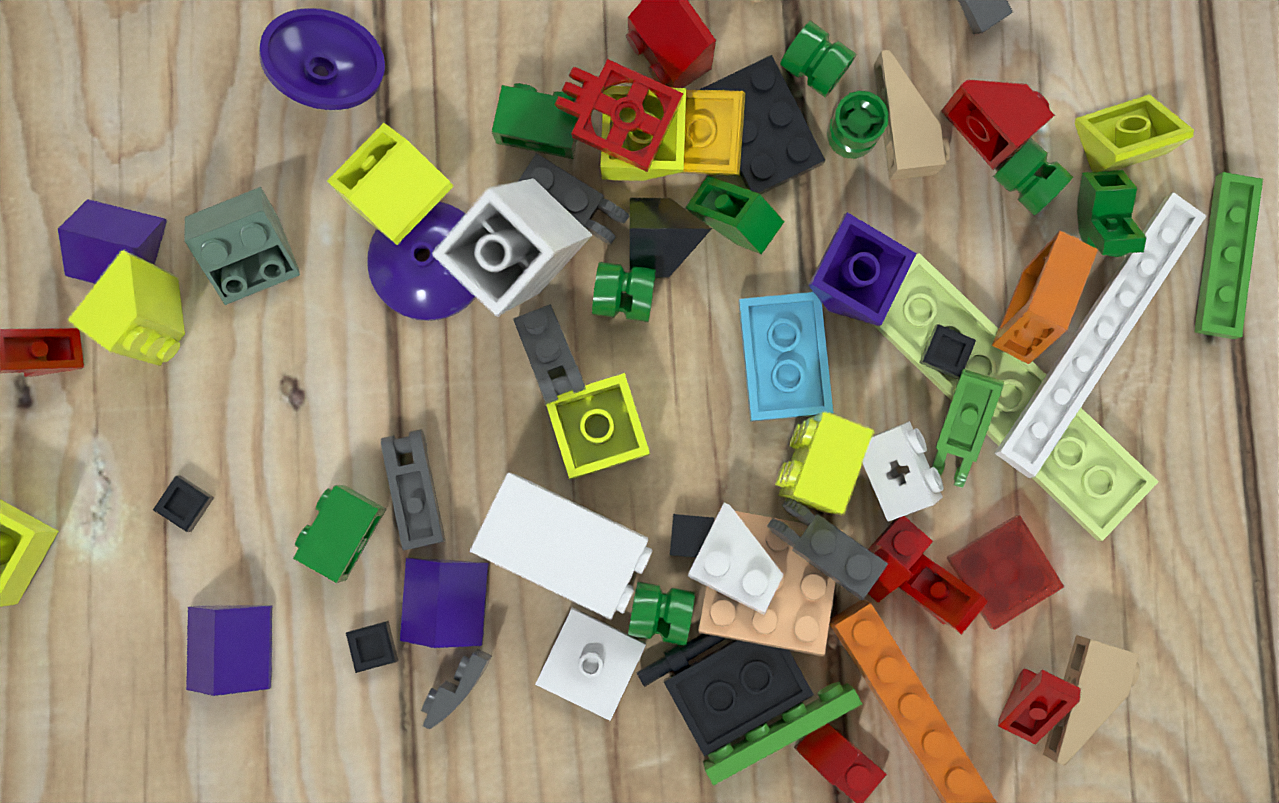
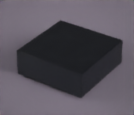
(947, 351)
(183, 503)
(689, 534)
(372, 646)

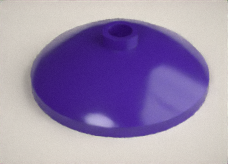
(321, 59)
(414, 287)

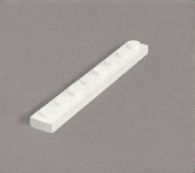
(1099, 337)

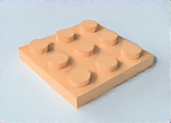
(798, 611)

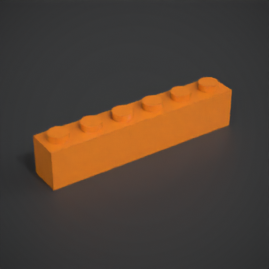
(909, 706)

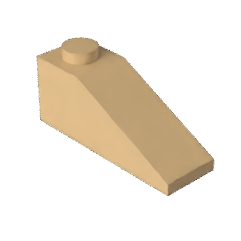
(913, 133)
(1105, 682)

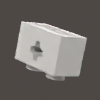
(901, 492)

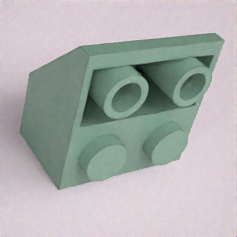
(241, 246)

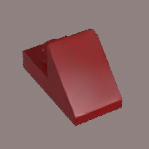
(40, 351)
(900, 547)
(943, 594)
(1037, 704)
(840, 762)

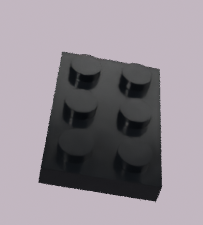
(775, 134)
(736, 691)

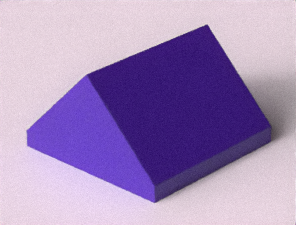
(100, 232)
(861, 272)
(444, 603)
(229, 649)

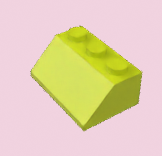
(134, 311)

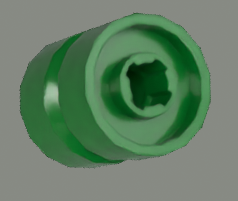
(817, 59)
(857, 124)
(1033, 176)
(609, 288)
(661, 613)

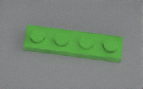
(1228, 255)
(796, 722)

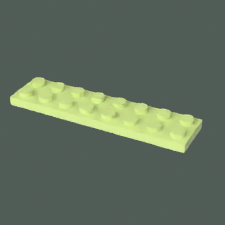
(1087, 467)

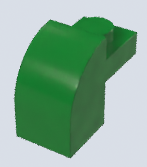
(1106, 213)

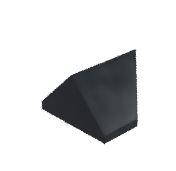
(662, 234)

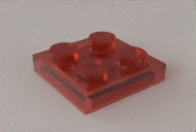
(1006, 570)

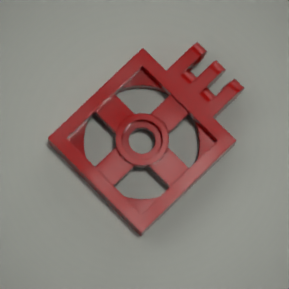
(591, 98)

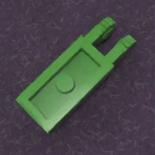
(967, 422)

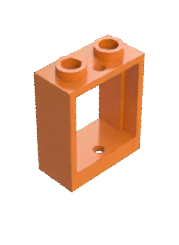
(1045, 297)

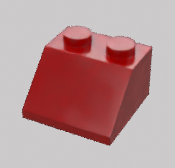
(671, 40)
(997, 116)

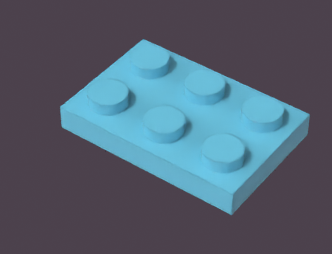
(785, 356)

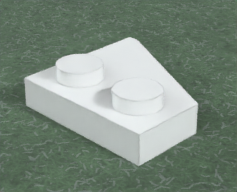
(736, 563)

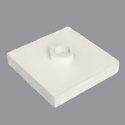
(591, 664)

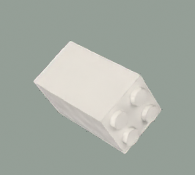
(511, 244)
(561, 546)

